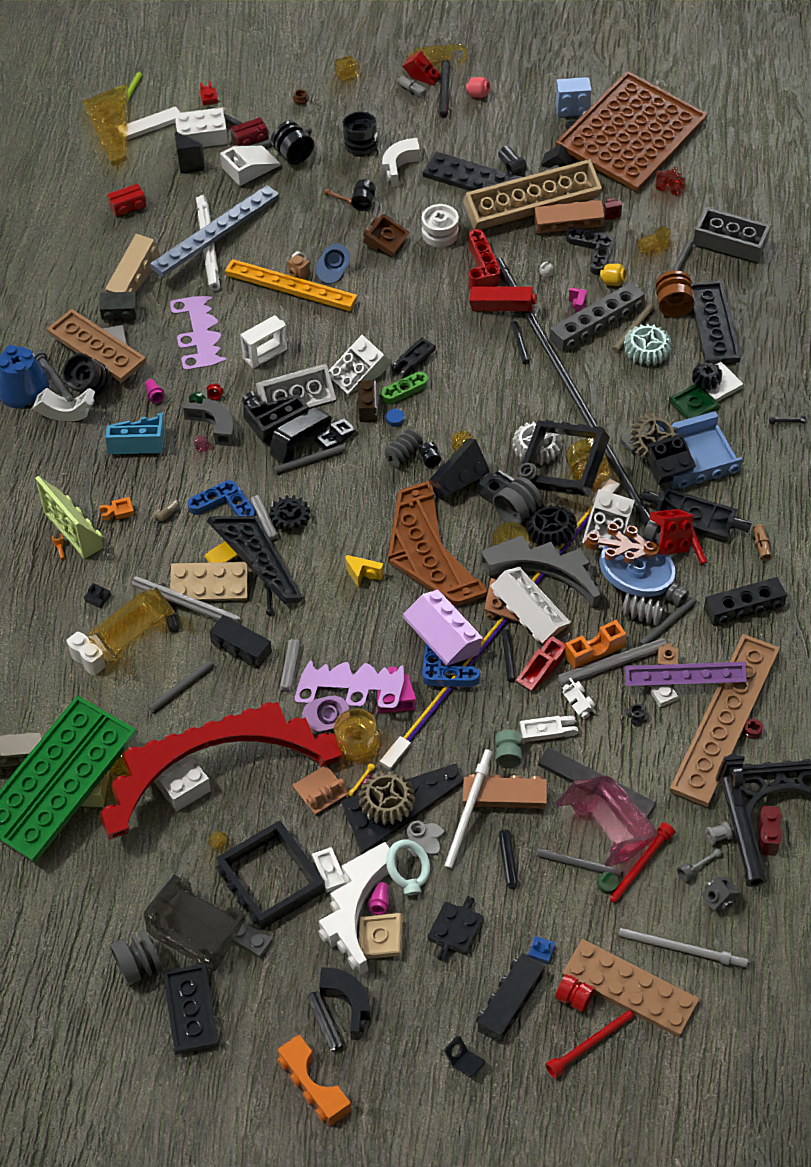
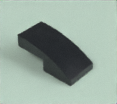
(336, 435)

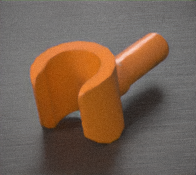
(59, 543)

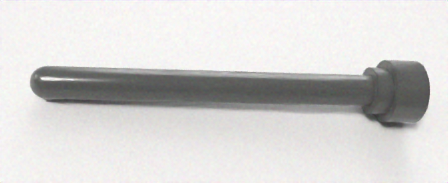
(42, 359)

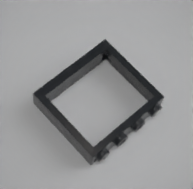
(566, 486)
(286, 906)

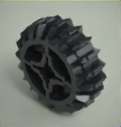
(550, 522)

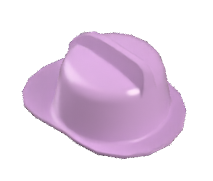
(323, 712)

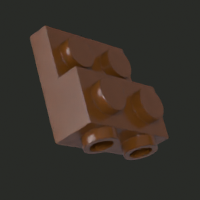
(385, 235)

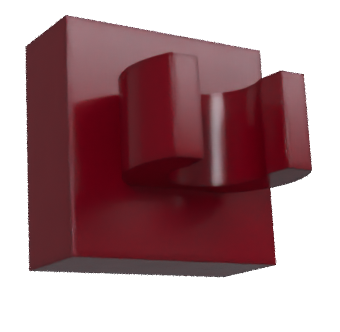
(612, 209)

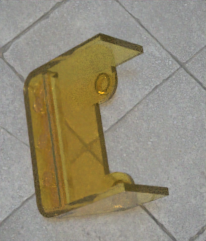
(129, 622)

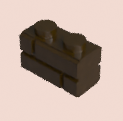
(367, 401)

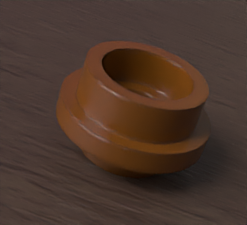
(300, 96)

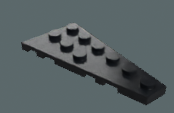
(427, 789)

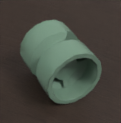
(508, 748)

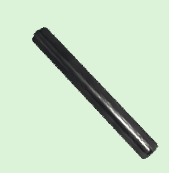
(444, 88)

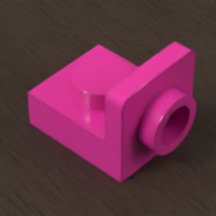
(578, 298)

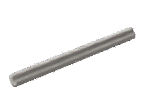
(184, 600)
(611, 662)

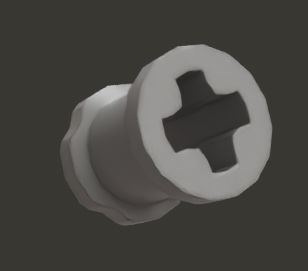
(718, 833)

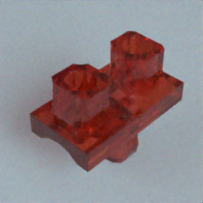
(670, 178)

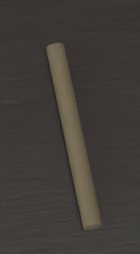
(637, 322)

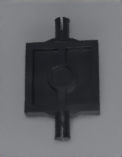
(455, 928)

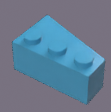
(136, 437)

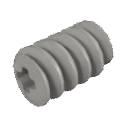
(643, 609)

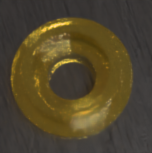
(217, 839)

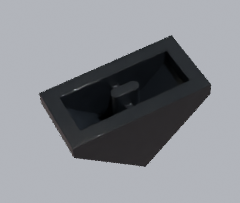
(557, 156)

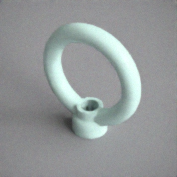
(410, 886)

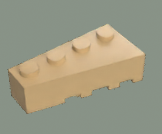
(134, 265)

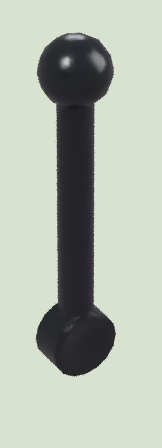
(802, 420)
(269, 611)

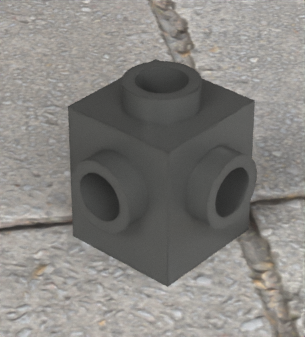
(720, 893)

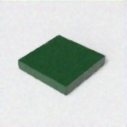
(693, 402)

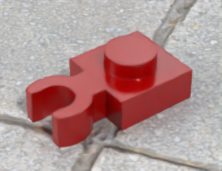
(208, 94)

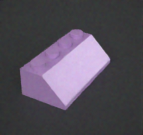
(443, 628)

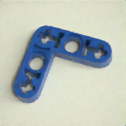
(228, 496)
(440, 672)

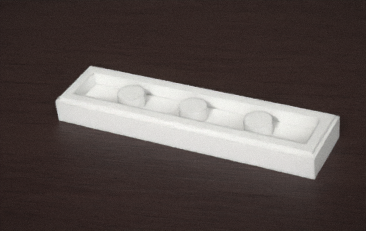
(151, 123)

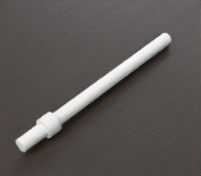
(481, 770)

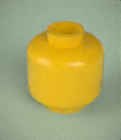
(613, 275)

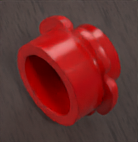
(212, 394)

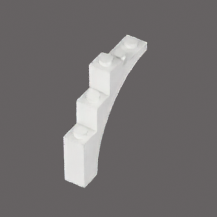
(360, 878)

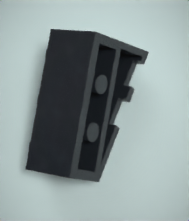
(269, 416)
(460, 470)

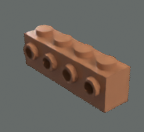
(567, 216)
(508, 792)

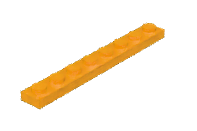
(291, 285)

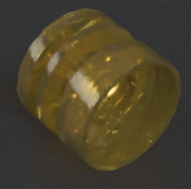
(577, 458)
(356, 735)

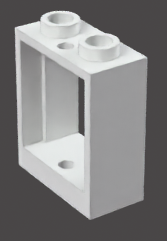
(257, 355)

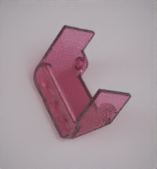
(613, 813)

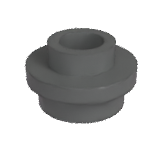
(525, 468)

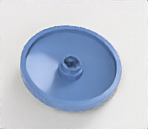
(641, 578)

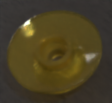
(509, 530)

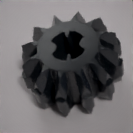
(707, 376)

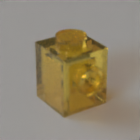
(346, 68)

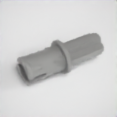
(411, 86)

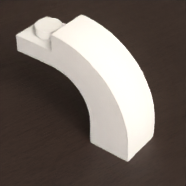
(397, 155)
(60, 409)

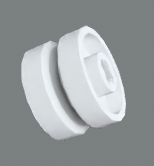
(440, 225)

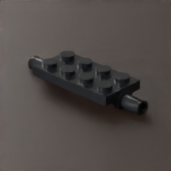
(709, 517)

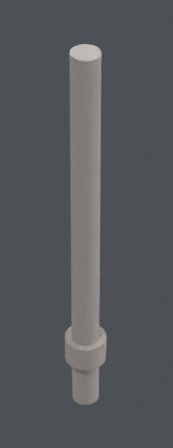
(725, 957)

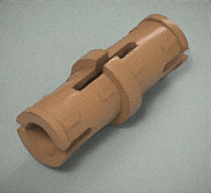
(762, 542)

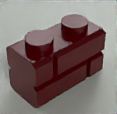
(249, 132)

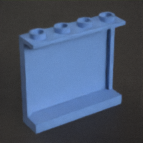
(708, 449)

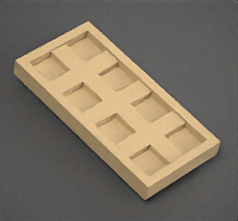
(211, 580)

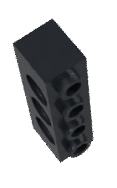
(745, 601)

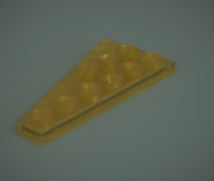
(109, 120)

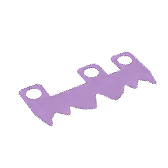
(200, 336)
(361, 681)

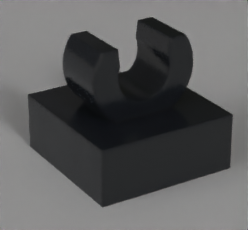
(97, 595)

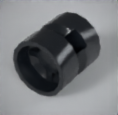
(363, 195)

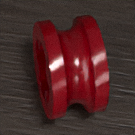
(748, 731)

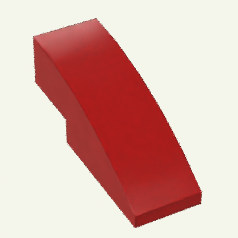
(542, 664)

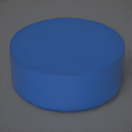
(395, 417)

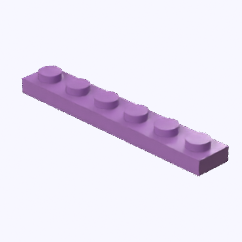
(685, 673)

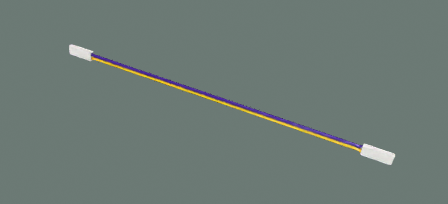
(402, 745)

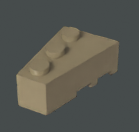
(16, 748)

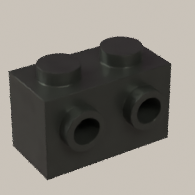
(118, 305)

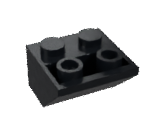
(669, 458)

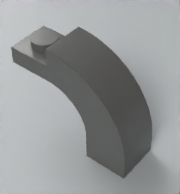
(216, 415)

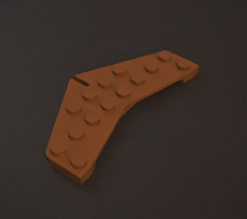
(419, 552)

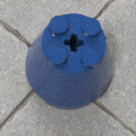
(20, 377)

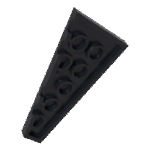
(255, 548)

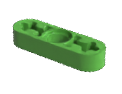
(401, 394)

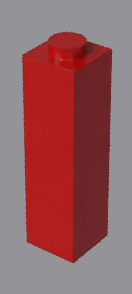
(502, 298)

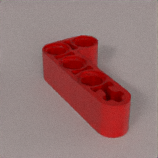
(487, 270)

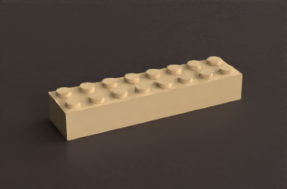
(520, 196)

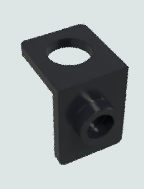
(465, 1060)

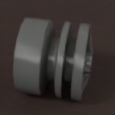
(517, 500)
(136, 957)

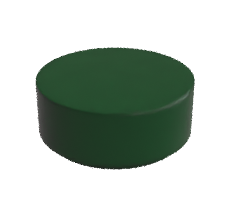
(607, 882)

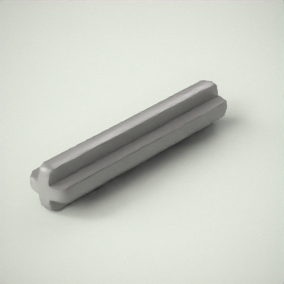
(264, 517)
(289, 665)

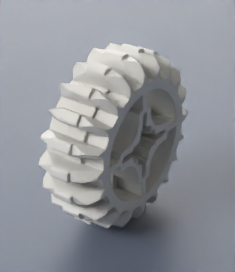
(550, 447)

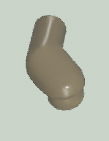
(162, 515)

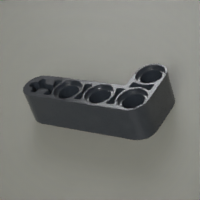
(296, 432)

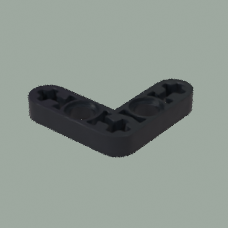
(600, 247)

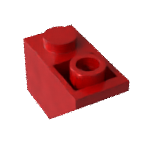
(421, 68)

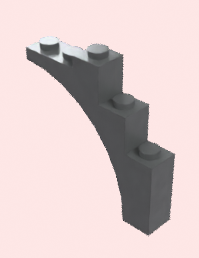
(545, 559)

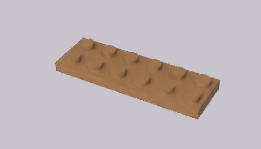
(88, 338)
(632, 988)

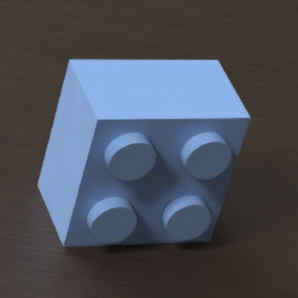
(572, 96)

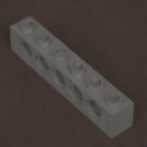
(596, 317)

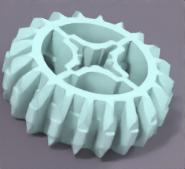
(647, 344)

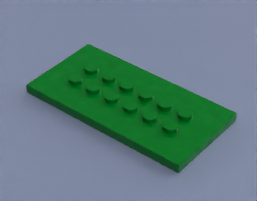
(60, 776)

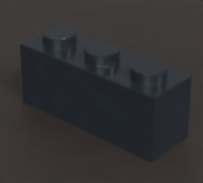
(240, 641)

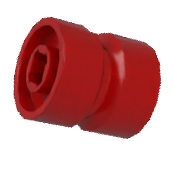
(577, 994)

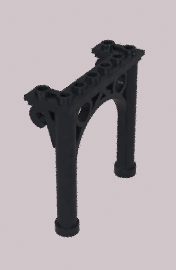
(733, 777)

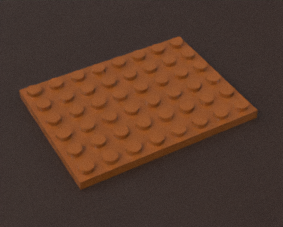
(632, 130)

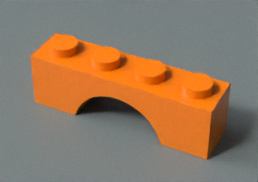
(328, 1101)

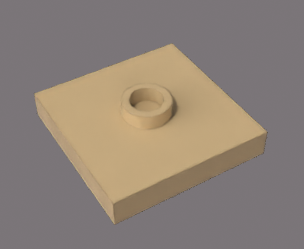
(381, 935)

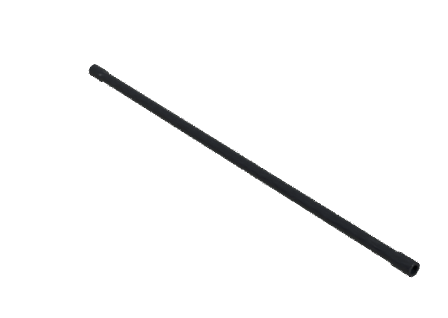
(643, 512)

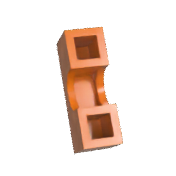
(608, 640)

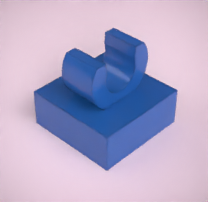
(541, 950)

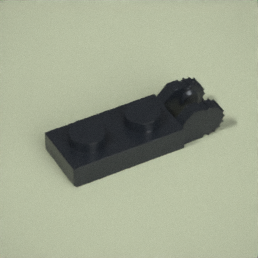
(413, 356)

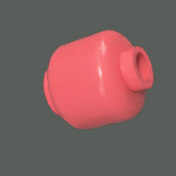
(478, 87)

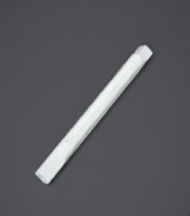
(209, 252)

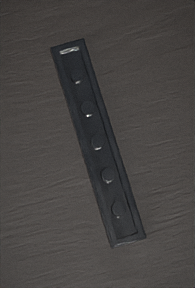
(574, 771)

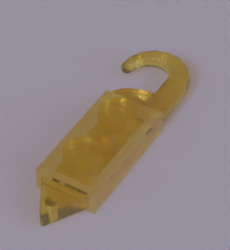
(441, 52)

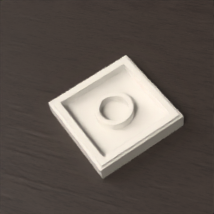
(728, 386)

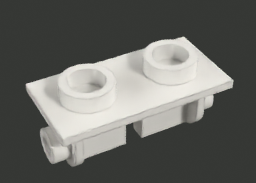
(575, 692)

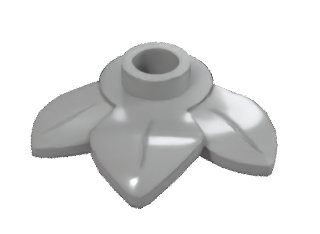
(427, 838)

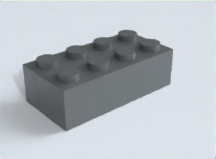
(731, 234)

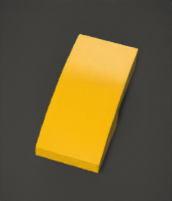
(221, 553)

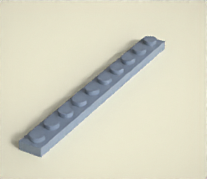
(214, 231)

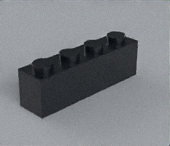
(510, 998)

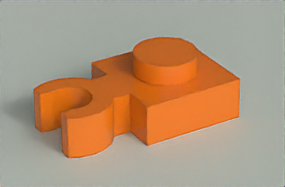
(120, 509)

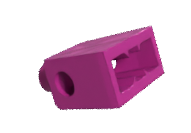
(406, 700)

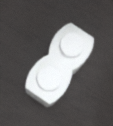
(86, 653)

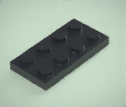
(190, 1008)

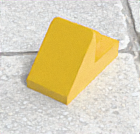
(361, 567)

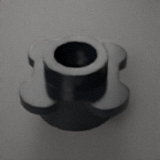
(637, 708)

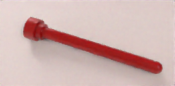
(665, 832)
(556, 1066)

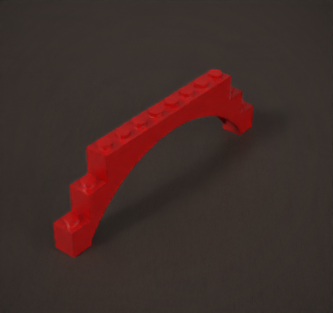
(256, 725)

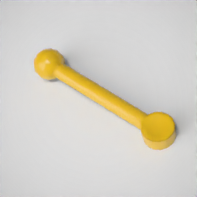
(371, 767)

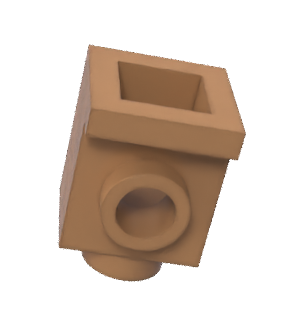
(299, 267)
(667, 654)

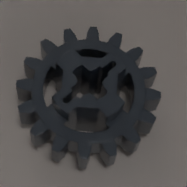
(289, 513)

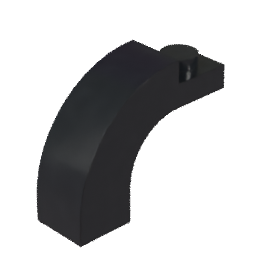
(345, 986)

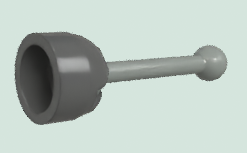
(687, 871)

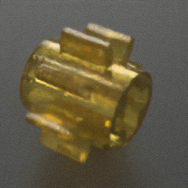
(459, 438)

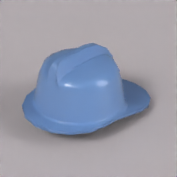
(332, 263)

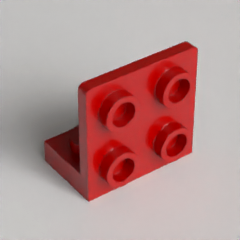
(675, 530)

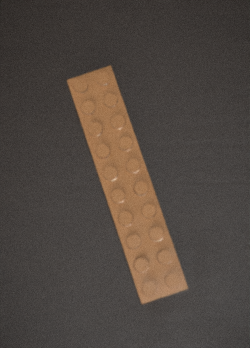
(723, 722)

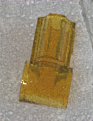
(659, 239)

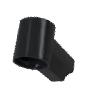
(513, 163)

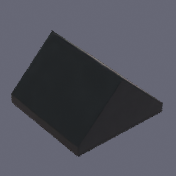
(189, 154)

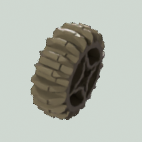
(654, 422)
(390, 807)

